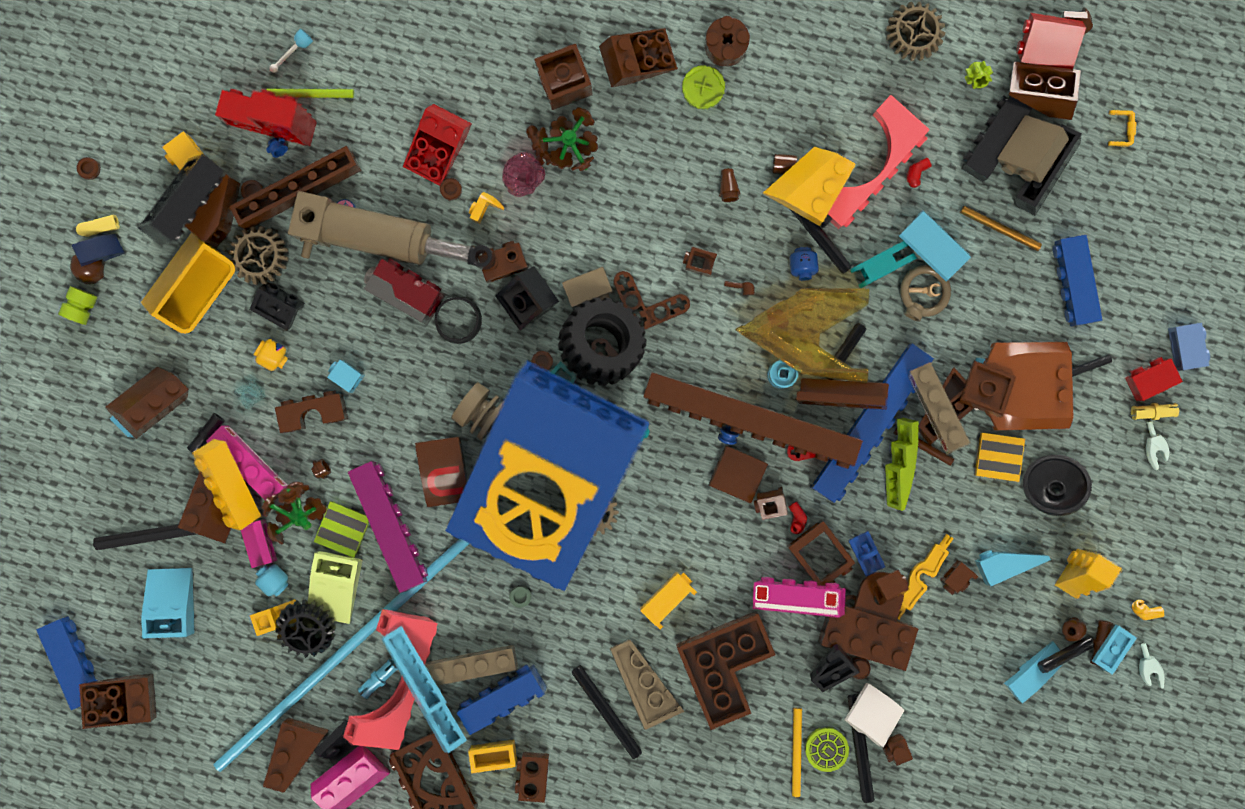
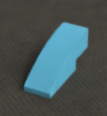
(1030, 678)

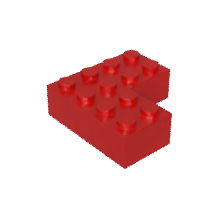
(267, 115)

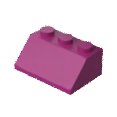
(348, 779)

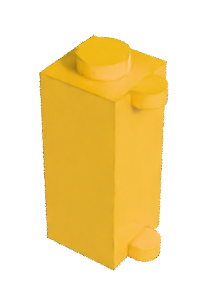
(667, 598)

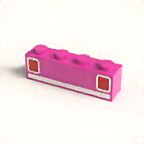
(250, 465)
(799, 598)

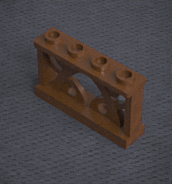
(462, 792)

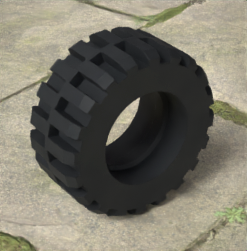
(619, 323)

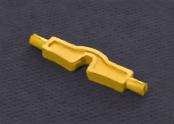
(930, 567)

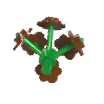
(562, 131)
(291, 511)

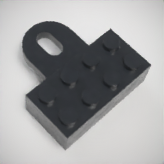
(181, 200)

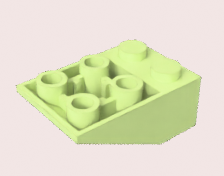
(334, 584)

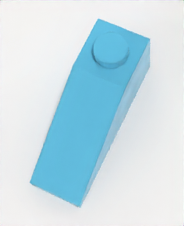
(1003, 565)

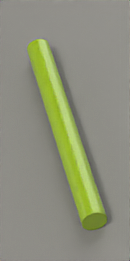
(314, 93)

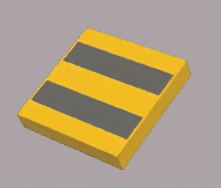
(999, 457)

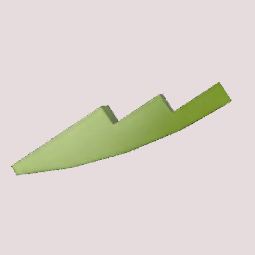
(902, 469)

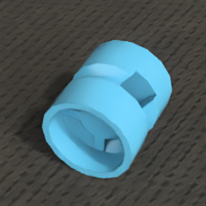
(781, 375)

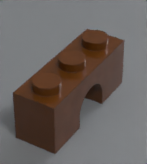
(292, 415)

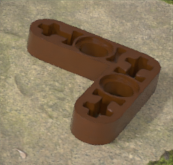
(648, 312)

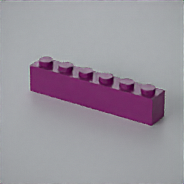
(387, 526)

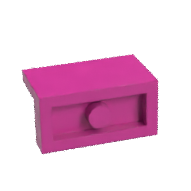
(258, 544)

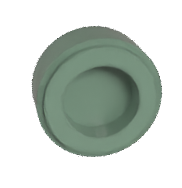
(520, 596)

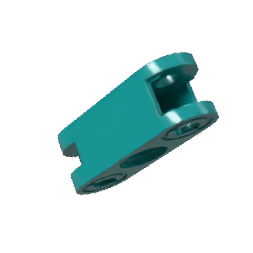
(882, 264)

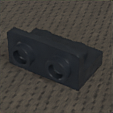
(276, 305)
(335, 745)

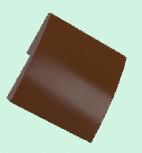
(738, 474)

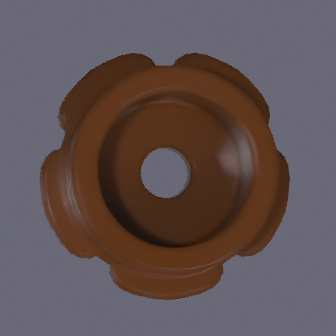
(321, 469)

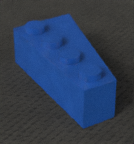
(501, 699)

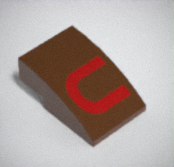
(442, 470)

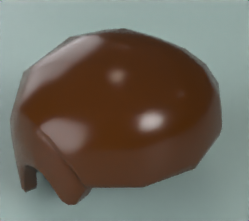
(89, 273)

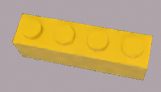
(226, 484)

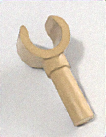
(928, 290)

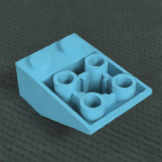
(168, 603)

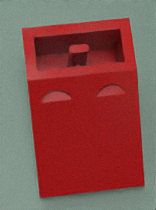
(436, 144)

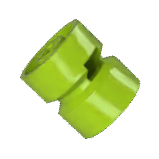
(77, 305)

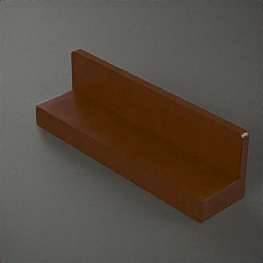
(843, 393)

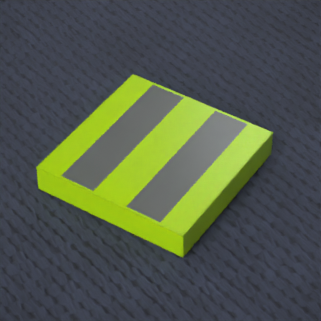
(342, 529)

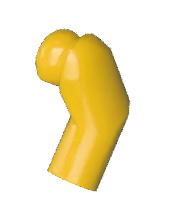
(1145, 612)

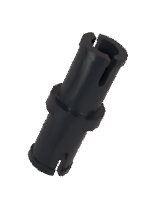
(204, 433)

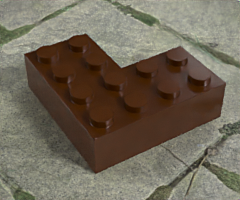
(715, 658)

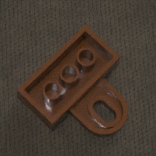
(871, 629)

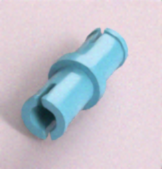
(378, 678)

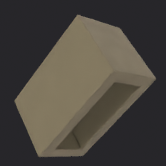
(587, 286)

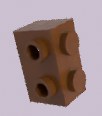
(508, 262)

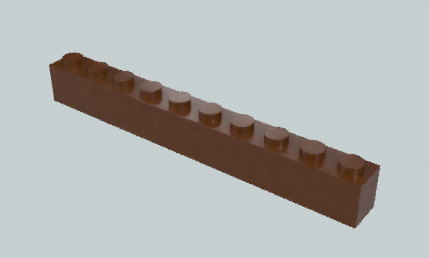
(752, 419)

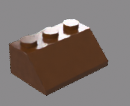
(148, 401)
(202, 515)

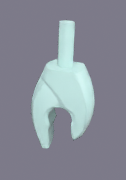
(1154, 444)
(1150, 665)

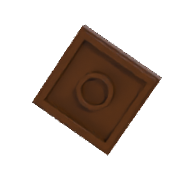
(987, 389)

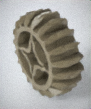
(934, 38)
(250, 258)

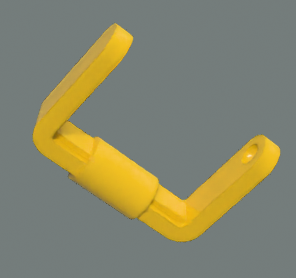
(1131, 128)

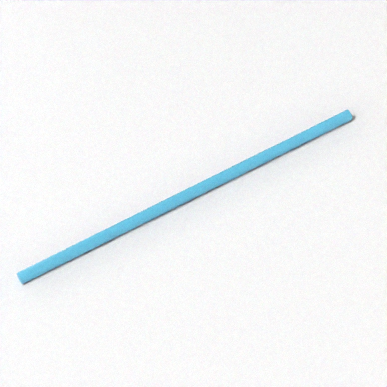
(334, 660)

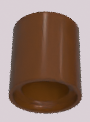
(783, 163)

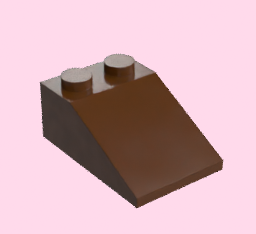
(1046, 88)

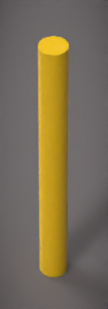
(796, 759)

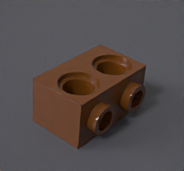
(537, 777)

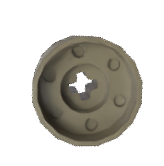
(478, 410)

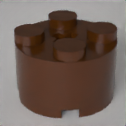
(726, 29)

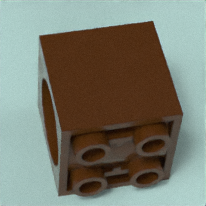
(563, 76)

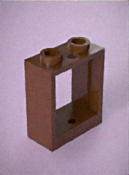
(810, 535)

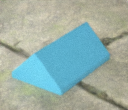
(935, 245)

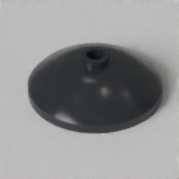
(1059, 474)

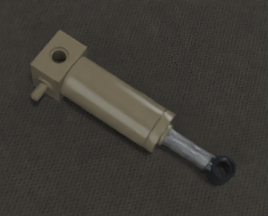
(327, 223)

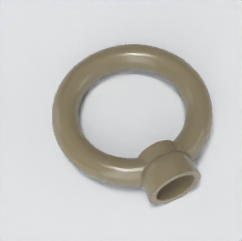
(914, 310)

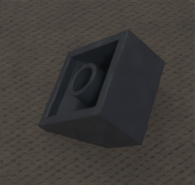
(526, 298)

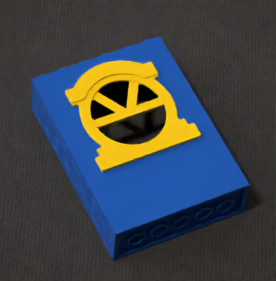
(559, 433)

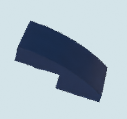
(97, 248)

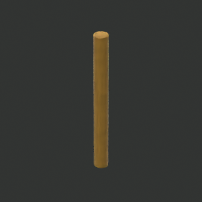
(1000, 228)

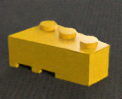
(1087, 572)

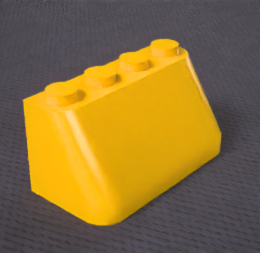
(188, 285)

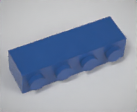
(1078, 280)
(67, 658)

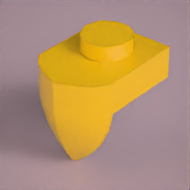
(478, 209)

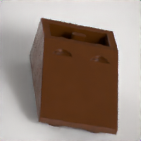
(637, 56)
(215, 216)
(118, 701)

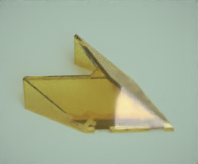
(794, 329)

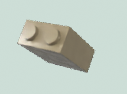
(1032, 149)

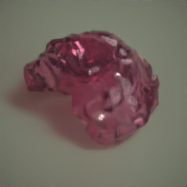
(522, 174)

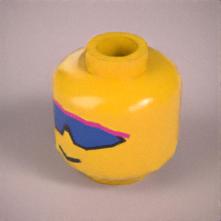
(270, 355)

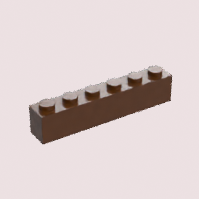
(283, 193)

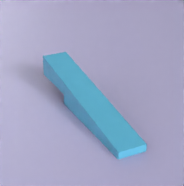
(424, 690)

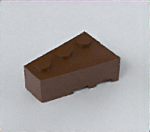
(953, 388)
(291, 752)

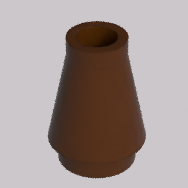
(729, 188)

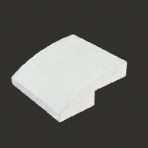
(874, 715)

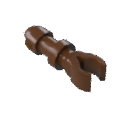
(531, 133)

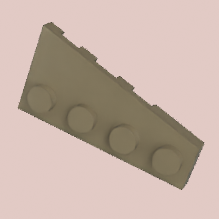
(647, 692)

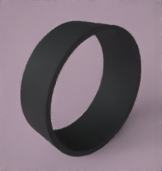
(475, 331)

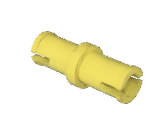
(1154, 411)

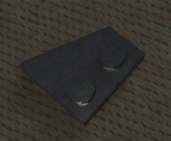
(833, 669)

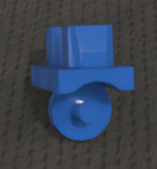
(866, 553)

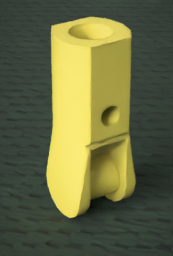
(98, 226)

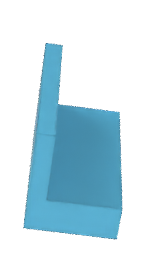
(1114, 649)

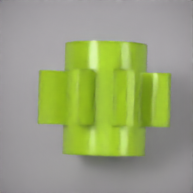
(978, 74)

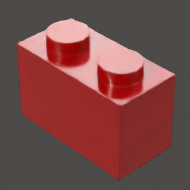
(1153, 379)

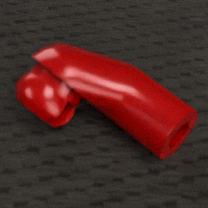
(915, 170)
(799, 520)

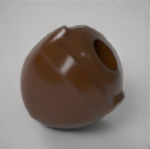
(1074, 629)

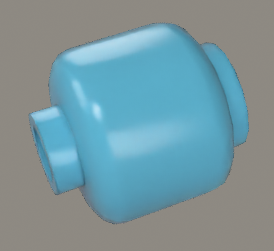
(271, 580)

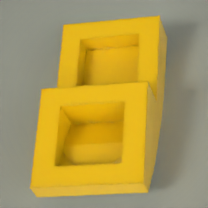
(266, 620)

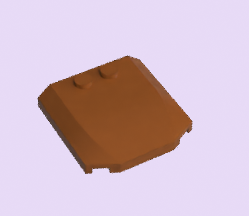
(1041, 388)

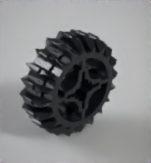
(302, 635)

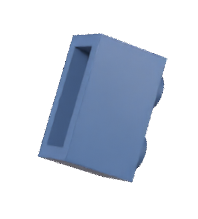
(1189, 346)

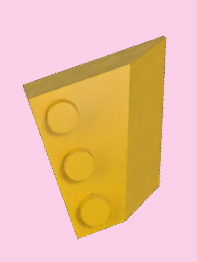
(812, 184)

